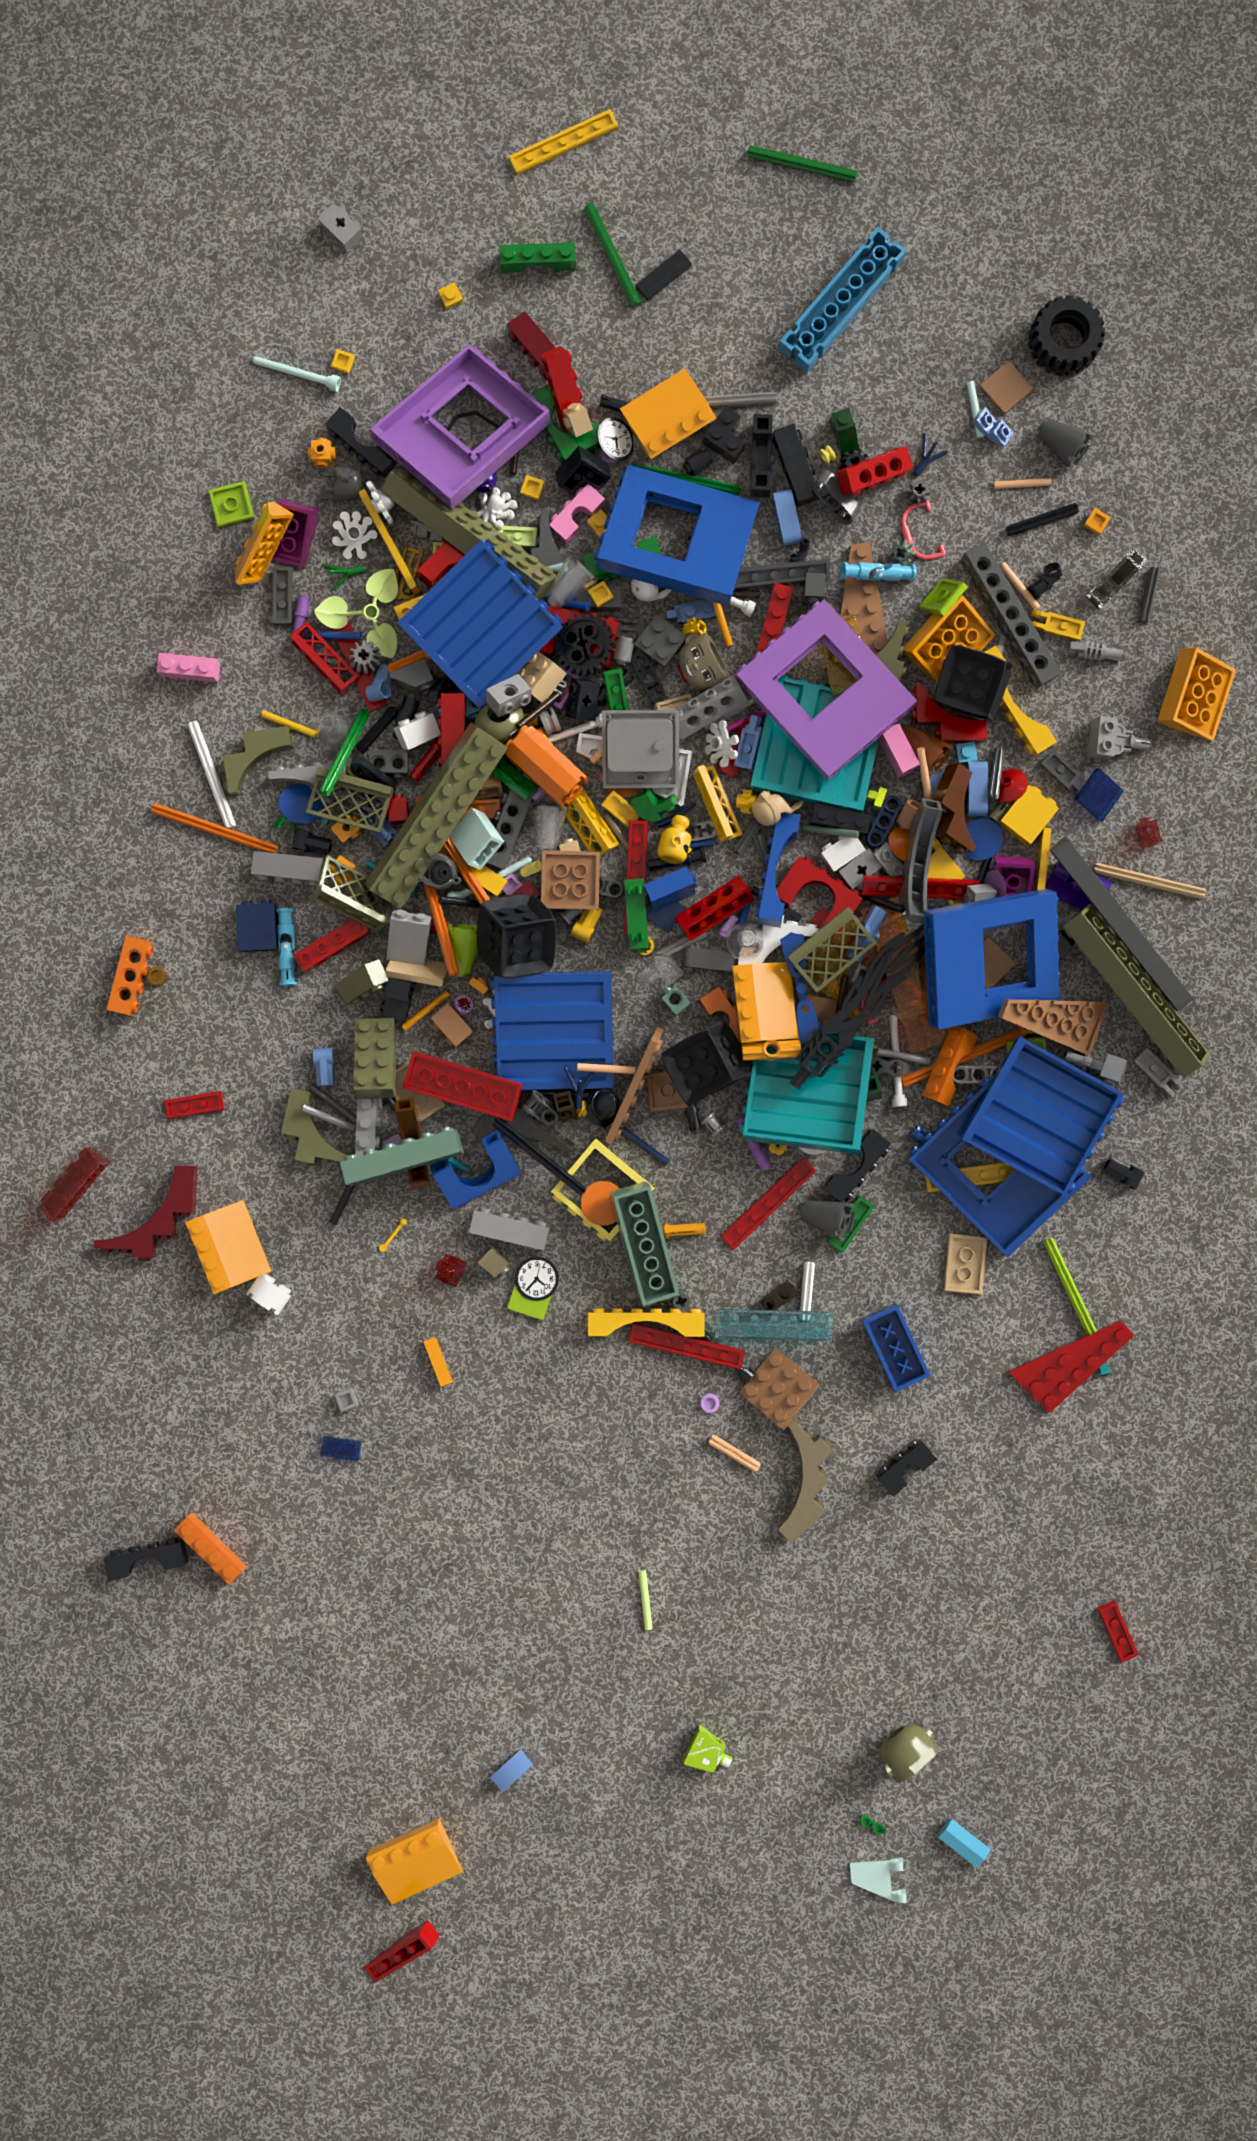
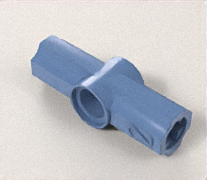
(872, 924)

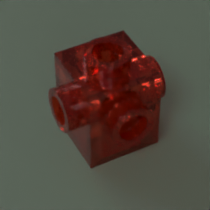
(450, 1270)

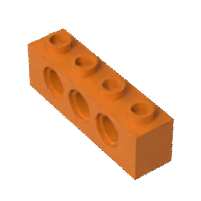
(125, 966)

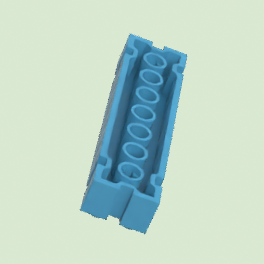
(842, 300)

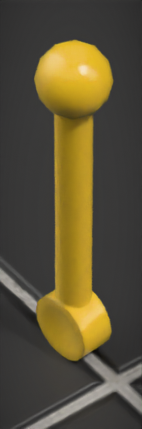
(383, 1247)

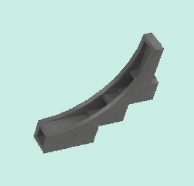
(549, 555)
(916, 865)

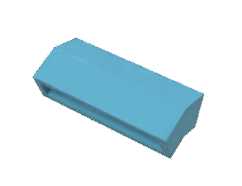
(963, 1842)

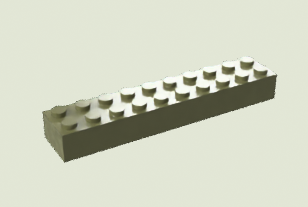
(464, 528)
(436, 815)
(1136, 991)

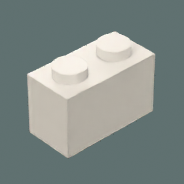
(417, 730)
(841, 853)

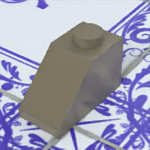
(494, 1263)

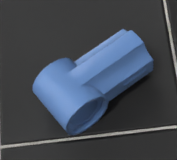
(380, 687)
(324, 1066)

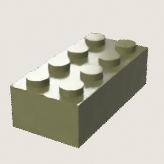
(375, 1058)

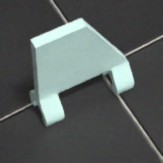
(876, 1878)

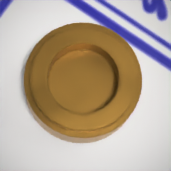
(157, 976)

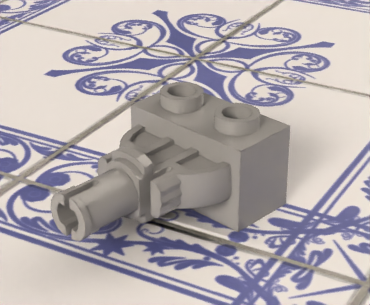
(1110, 739)
(1110, 1071)

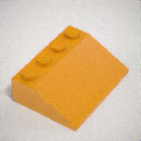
(667, 413)
(262, 543)
(938, 634)
(1196, 693)
(765, 1002)
(228, 1246)
(413, 1861)

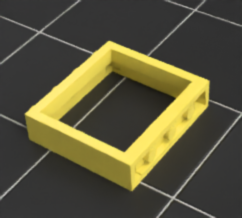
(573, 1208)

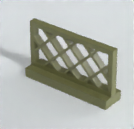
(359, 786)
(349, 905)
(824, 934)

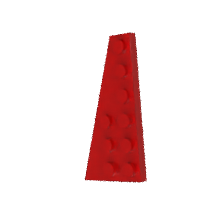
(1064, 1369)

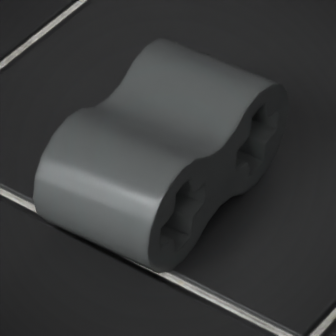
(889, 1067)

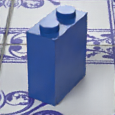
(670, 888)

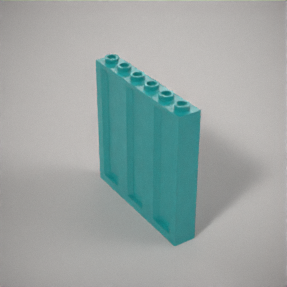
(788, 773)
(824, 1111)

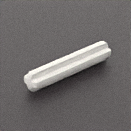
(807, 1286)

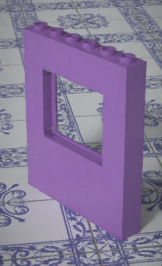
(438, 456)
(853, 717)

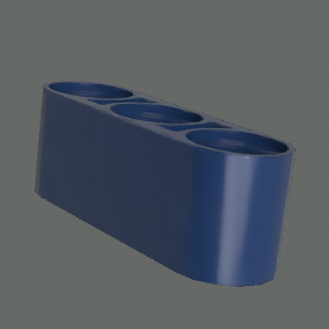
(889, 815)

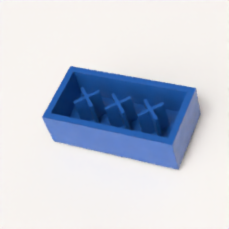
(895, 1347)

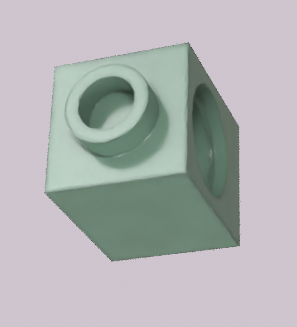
(676, 1009)

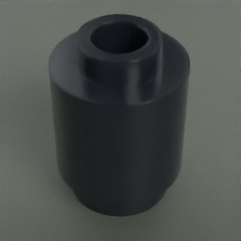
(697, 462)

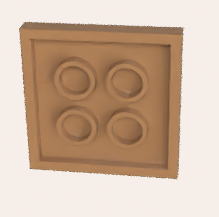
(570, 880)
(779, 1388)

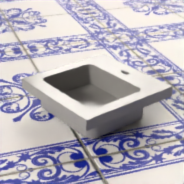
(640, 745)

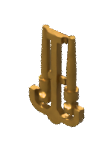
(400, 595)

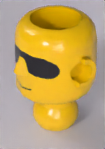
(675, 841)

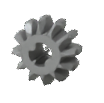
(371, 660)

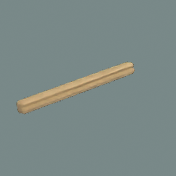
(1149, 881)

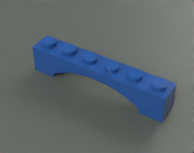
(771, 908)

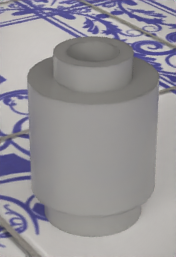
(624, 650)

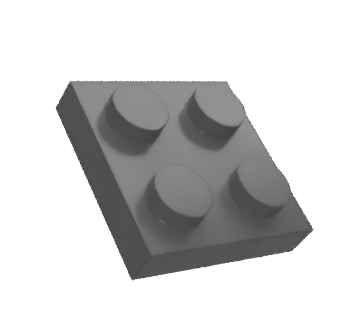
(660, 641)

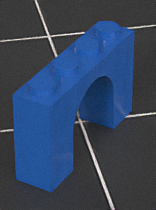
(460, 1189)

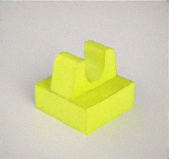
(876, 797)

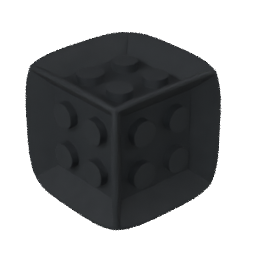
(972, 682)
(516, 936)
(705, 1063)

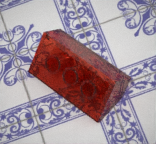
(73, 1184)

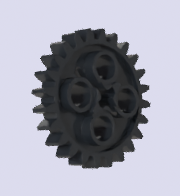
(569, 651)

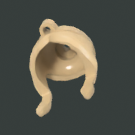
(768, 808)

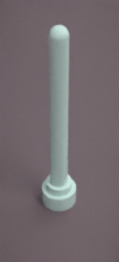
(332, 382)
(503, 873)

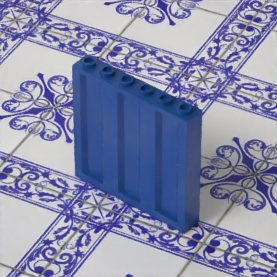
(480, 622)
(553, 1024)
(1042, 1116)

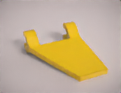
(942, 865)

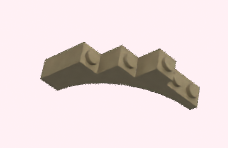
(806, 1509)

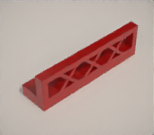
(317, 662)

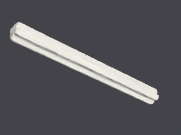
(211, 774)

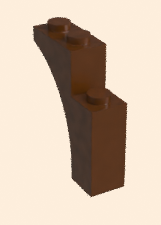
(951, 794)
(411, 1127)

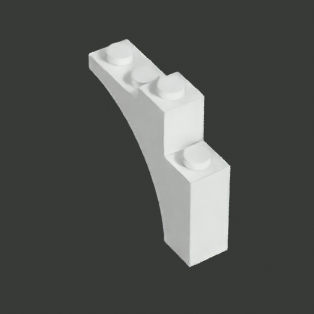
(774, 934)

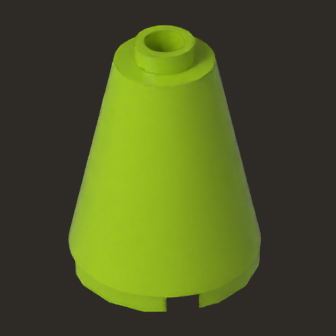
(464, 946)

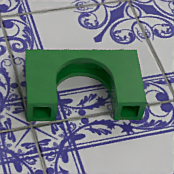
(565, 442)

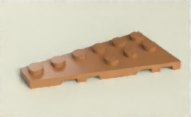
(863, 600)
(1062, 1021)
(637, 1083)

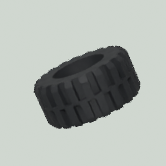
(1077, 314)

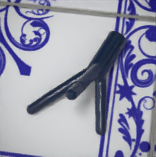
(925, 457)
(668, 820)
(578, 1089)

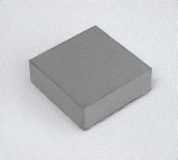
(346, 1399)

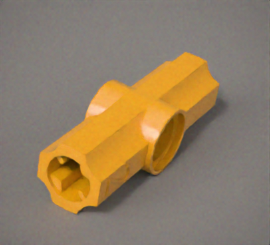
(758, 1051)

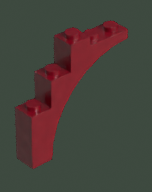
(180, 1199)

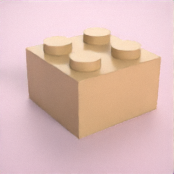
(541, 676)

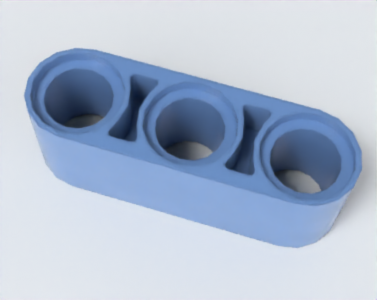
(787, 516)
(977, 789)

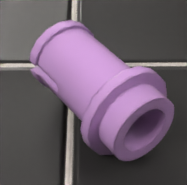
(729, 923)

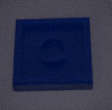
(1099, 794)

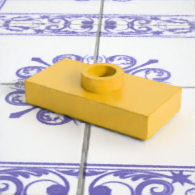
(620, 808)

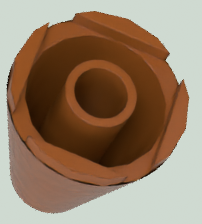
(935, 748)

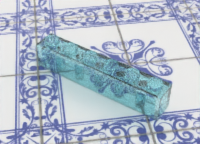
(773, 1324)

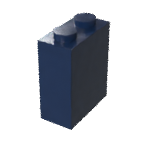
(256, 926)

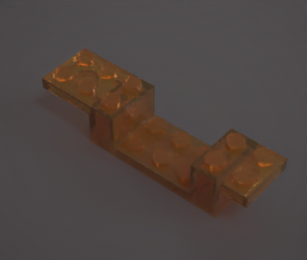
(912, 993)

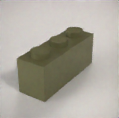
(362, 983)

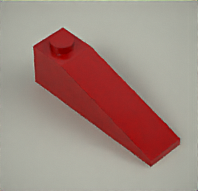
(403, 1951)

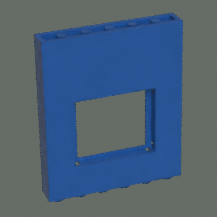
(714, 546)
(957, 956)
(1012, 1208)

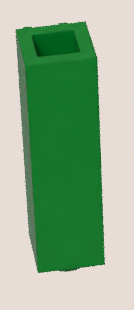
(636, 915)

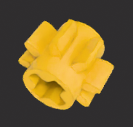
(694, 627)
(745, 801)

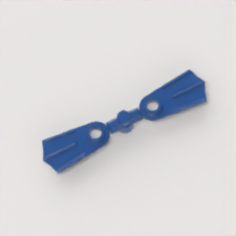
(806, 1021)

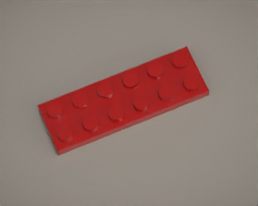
(462, 1086)

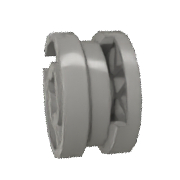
(549, 721)

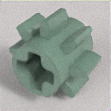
(897, 555)

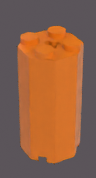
(545, 766)

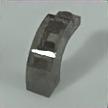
(1116, 578)

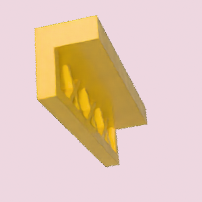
(714, 805)
(593, 820)

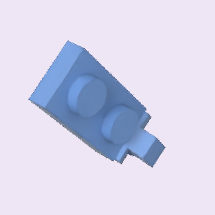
(699, 609)
(749, 743)

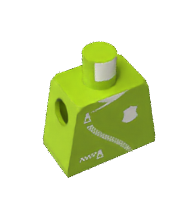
(706, 1752)

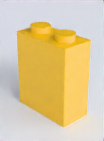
(1029, 815)

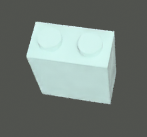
(476, 838)

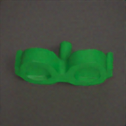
(877, 1827)

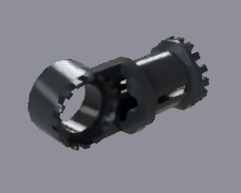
(1046, 580)

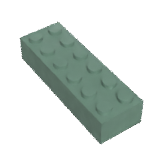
(403, 1157)
(644, 1243)

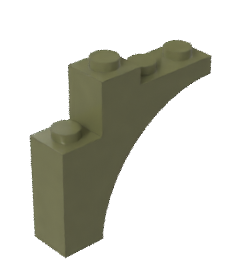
(893, 650)
(302, 1125)

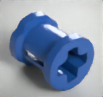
(918, 1134)

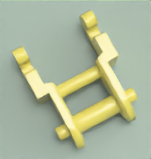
(531, 868)

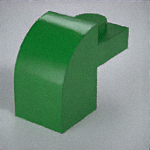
(650, 808)

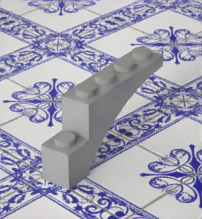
(306, 775)

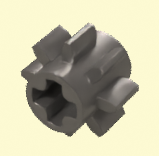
(914, 494)

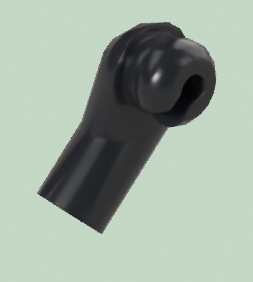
(803, 551)

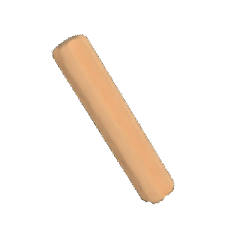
(734, 1453)

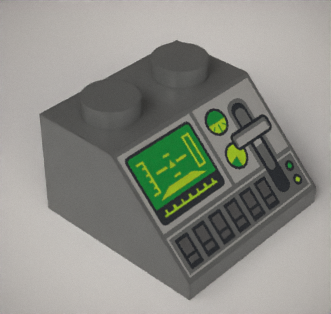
(414, 678)

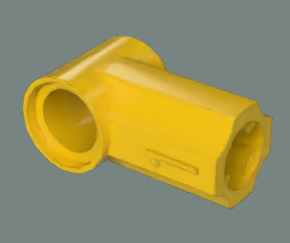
(585, 926)

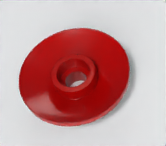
(1015, 788)

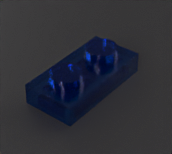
(341, 1448)

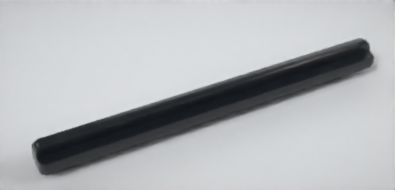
(539, 1156)

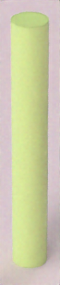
(645, 1600)

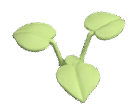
(383, 587)

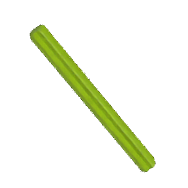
(1069, 1286)

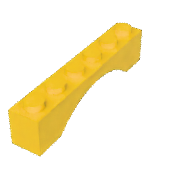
(1035, 735)
(687, 1323)

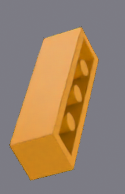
(438, 1361)

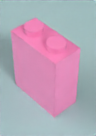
(898, 751)

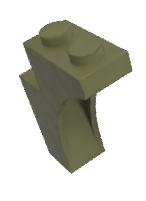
(256, 746)

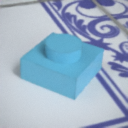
(966, 752)

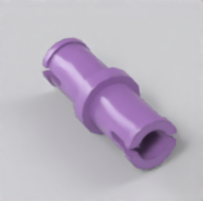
(301, 613)

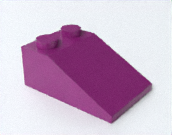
(298, 535)
(1016, 872)

